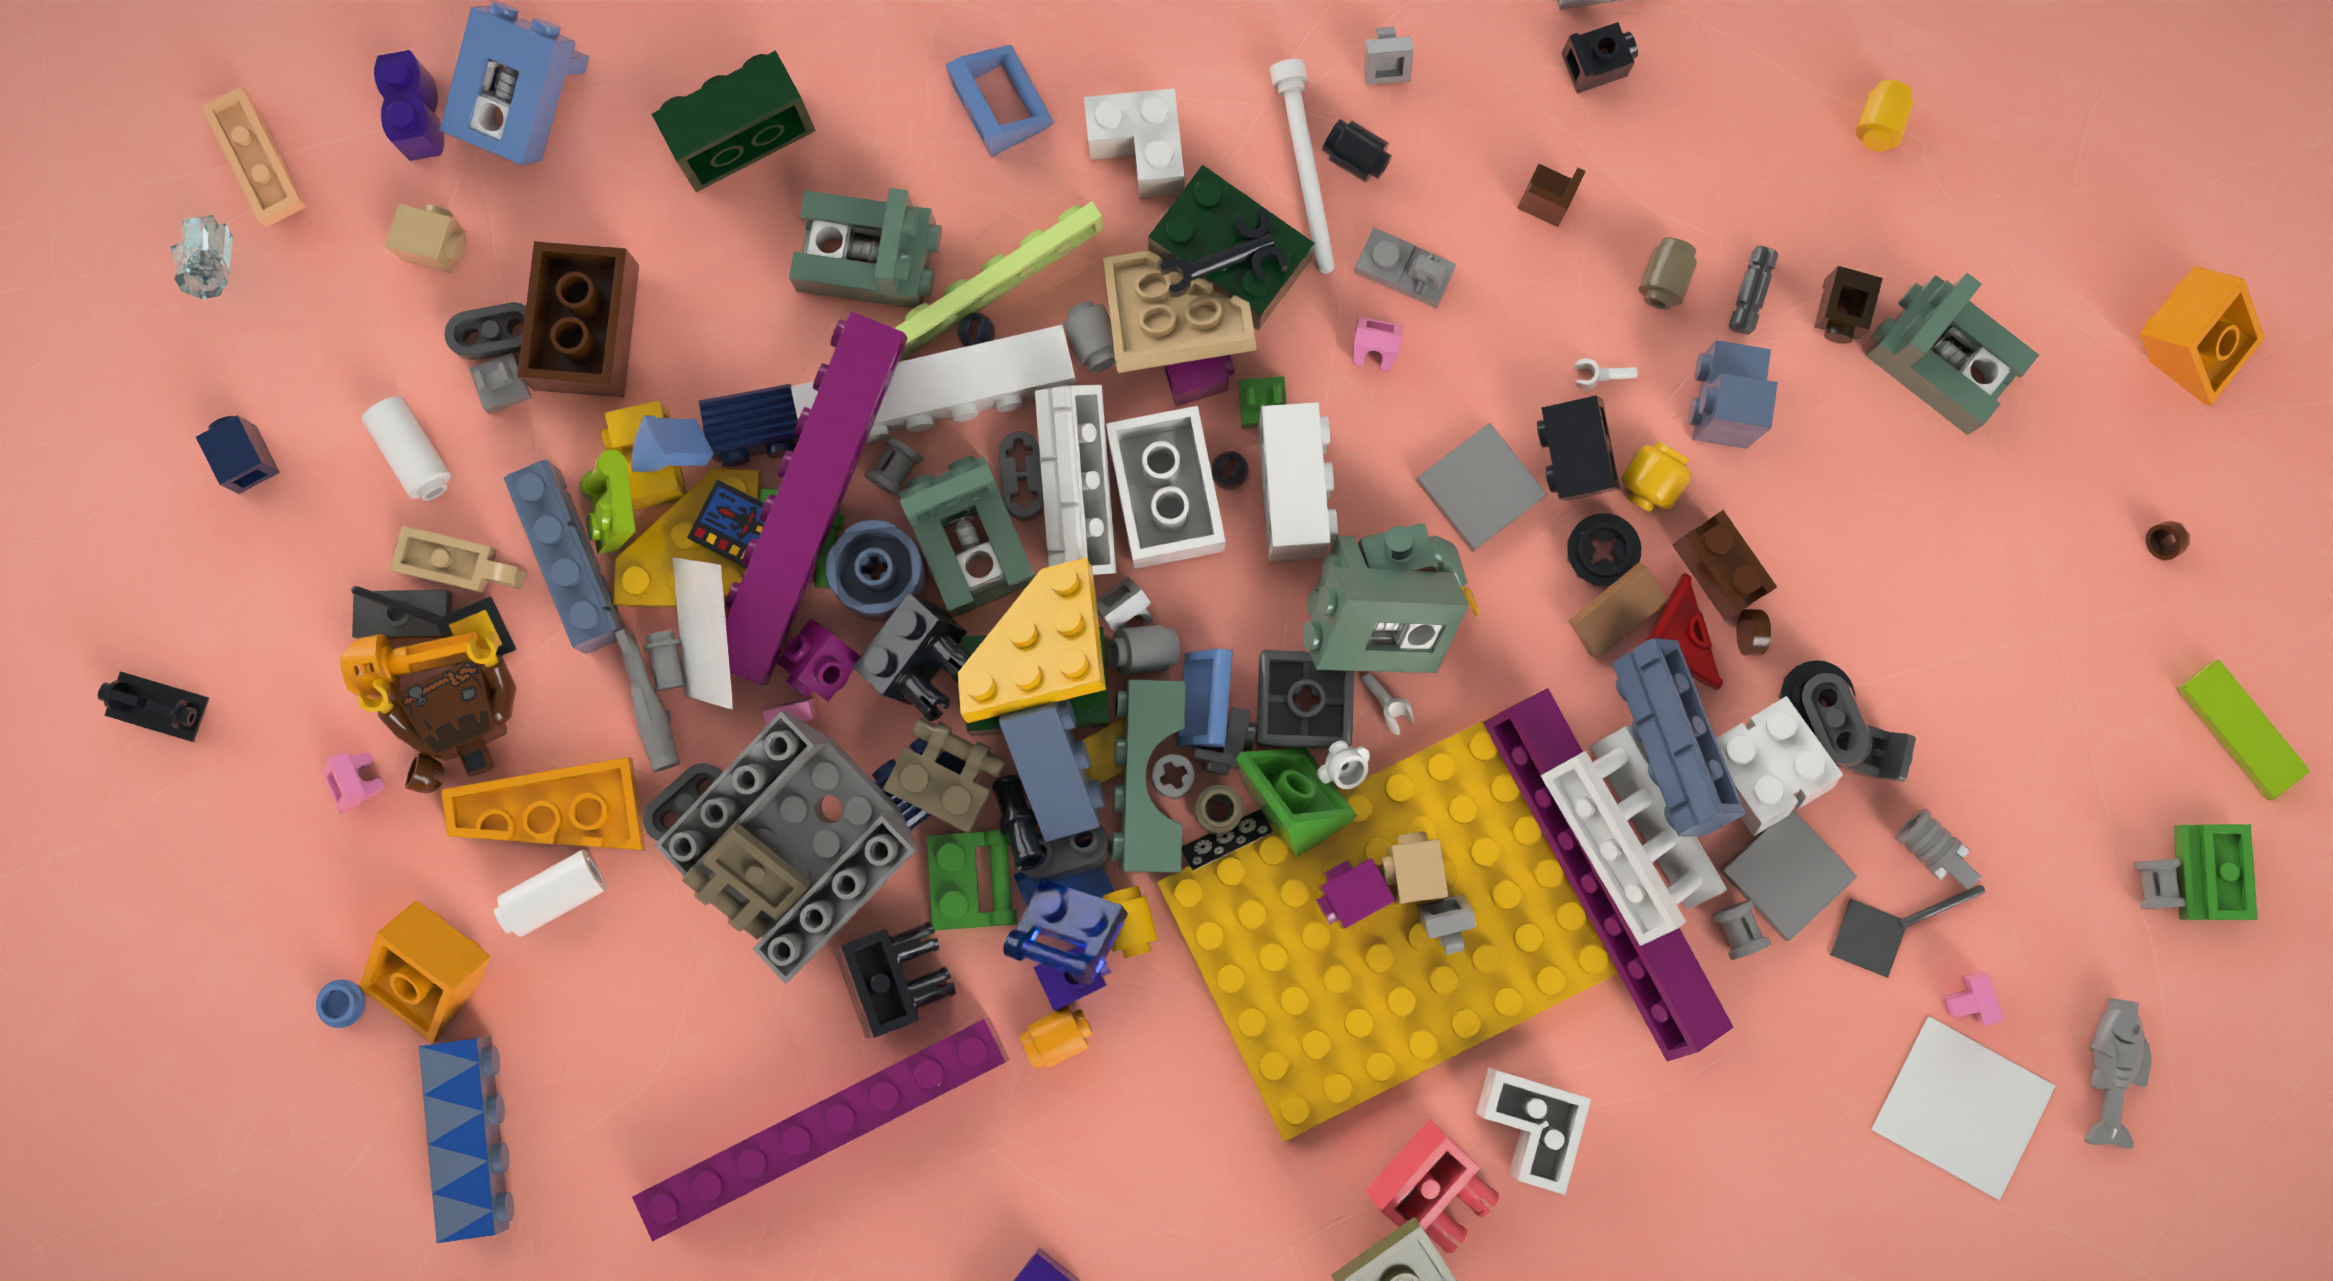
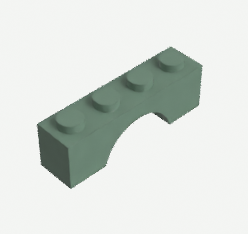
(1146, 836)

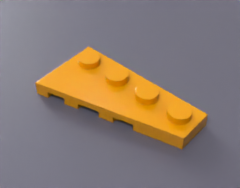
(560, 806)

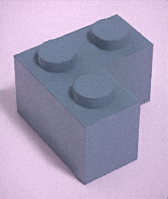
(1734, 395)

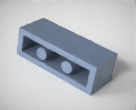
(1054, 769)

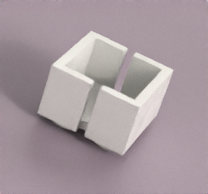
(1773, 762)

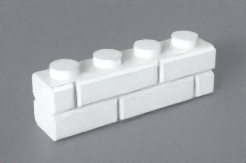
(1075, 476)

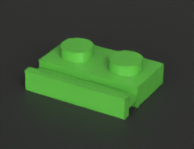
(2216, 872)

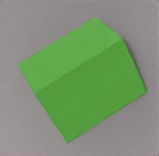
(1293, 796)

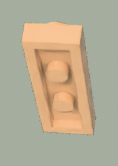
(253, 156)

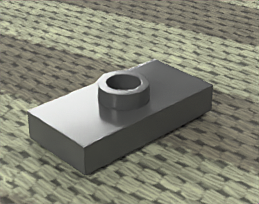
(374, 618)

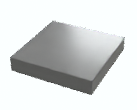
(1481, 487)
(1788, 874)

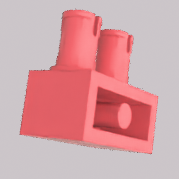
(1426, 1180)

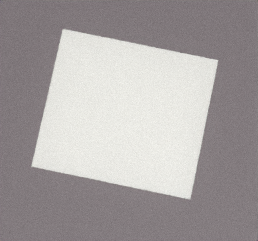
(702, 631)
(1963, 1108)

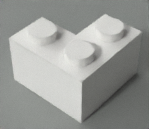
(1142, 127)
(1549, 1126)

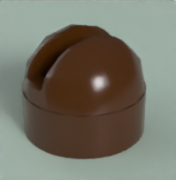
(2162, 530)
(422, 772)

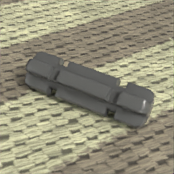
(1753, 290)

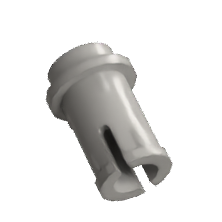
(664, 660)

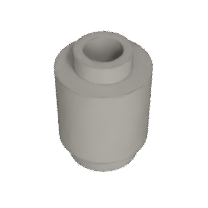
(1091, 335)
(1143, 649)

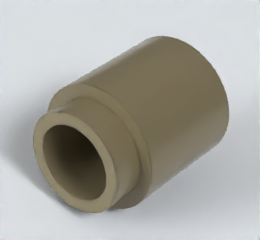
(1668, 273)
(1226, 796)

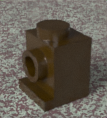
(1855, 293)

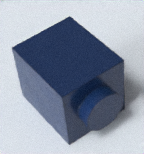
(237, 453)

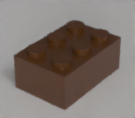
(578, 319)

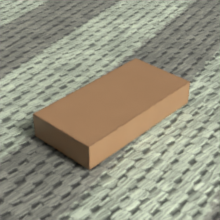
(1618, 610)

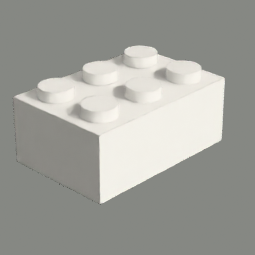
(1296, 482)
(1165, 487)

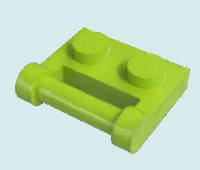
(610, 501)

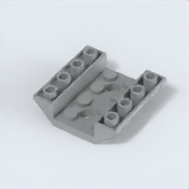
(778, 798)

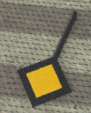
(478, 616)

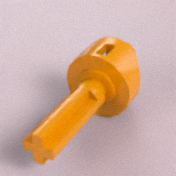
(380, 661)

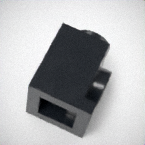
(1591, 67)

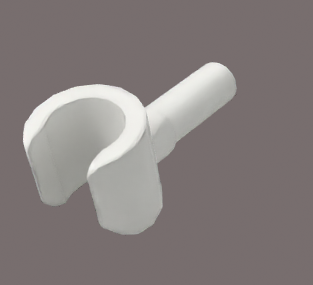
(1602, 374)
(1391, 706)

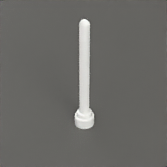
(1290, 79)

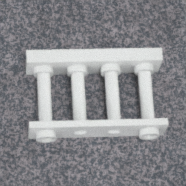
(1613, 846)

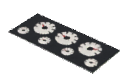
(1216, 846)

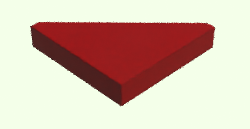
(1685, 623)

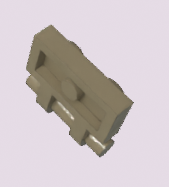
(934, 787)
(754, 872)

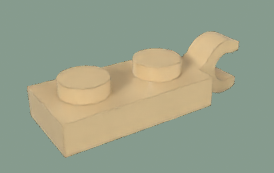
(451, 561)

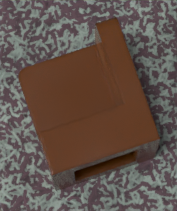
(1550, 194)

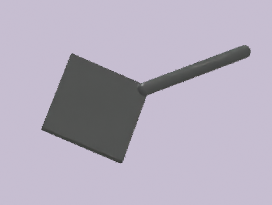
(1873, 936)

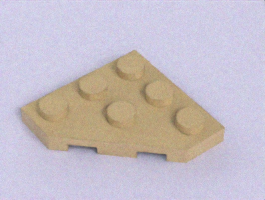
(1167, 330)

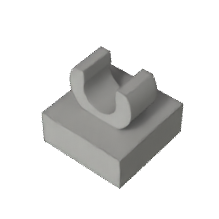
(1388, 57)
(499, 384)
(1122, 604)
(1446, 920)

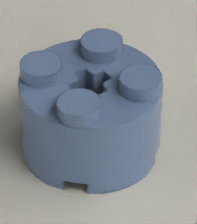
(856, 555)

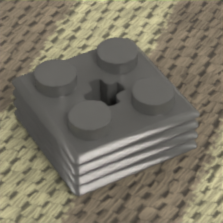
(1282, 721)

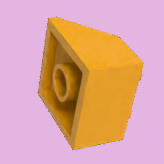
(2204, 332)
(423, 970)

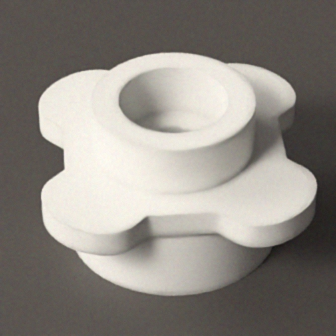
(1345, 765)

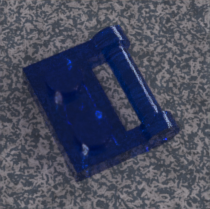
(1071, 918)

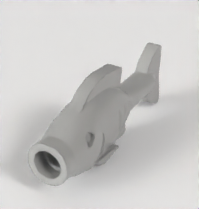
(650, 716)
(2119, 1060)

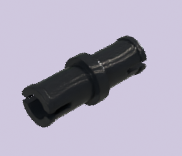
(1018, 823)

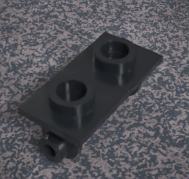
(153, 705)

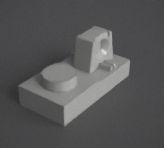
(1404, 268)

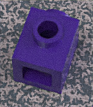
(1062, 988)

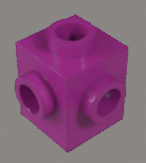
(817, 661)

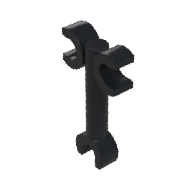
(1256, 245)

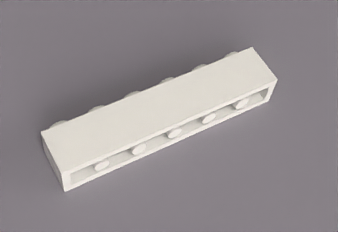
(966, 381)

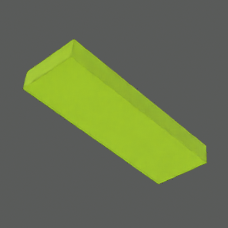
(2243, 730)

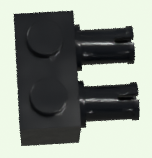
(911, 651)
(877, 984)

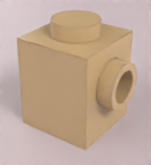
(426, 237)
(1415, 869)

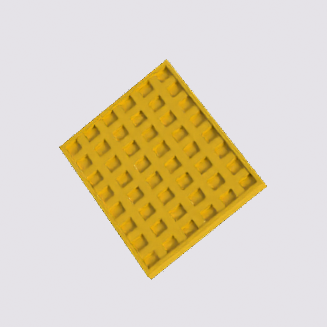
(1367, 1006)

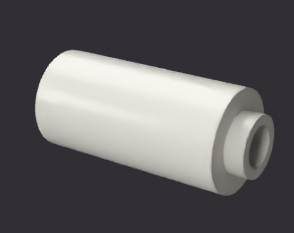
(407, 448)
(550, 894)

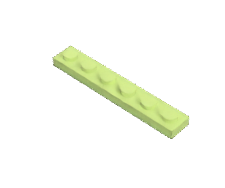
(1000, 276)

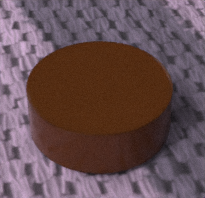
(1753, 632)

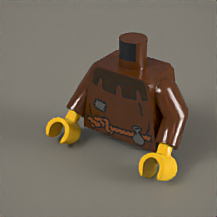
(453, 709)

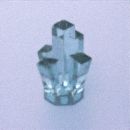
(203, 257)

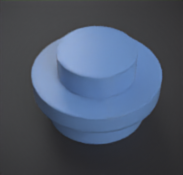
(340, 1003)

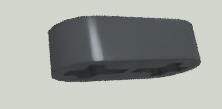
(1010, 476)

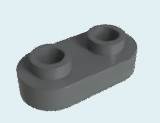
(494, 330)
(1838, 720)
(677, 797)
(1068, 859)

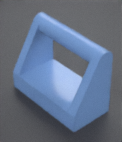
(995, 136)
(1206, 699)

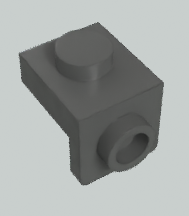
(1239, 737)
(1889, 755)

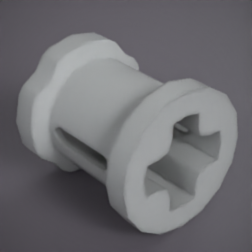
(893, 466)
(1177, 762)
(2159, 883)
(1741, 929)

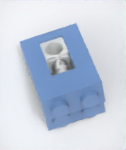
(527, 99)

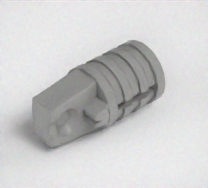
(1937, 848)

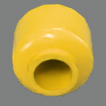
(1656, 477)

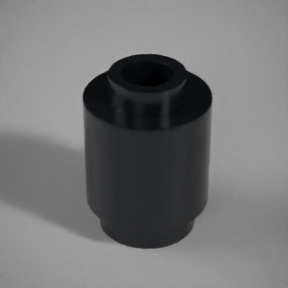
(1357, 150)

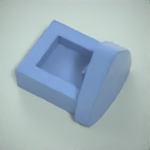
(669, 442)

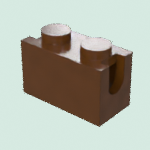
(1724, 565)

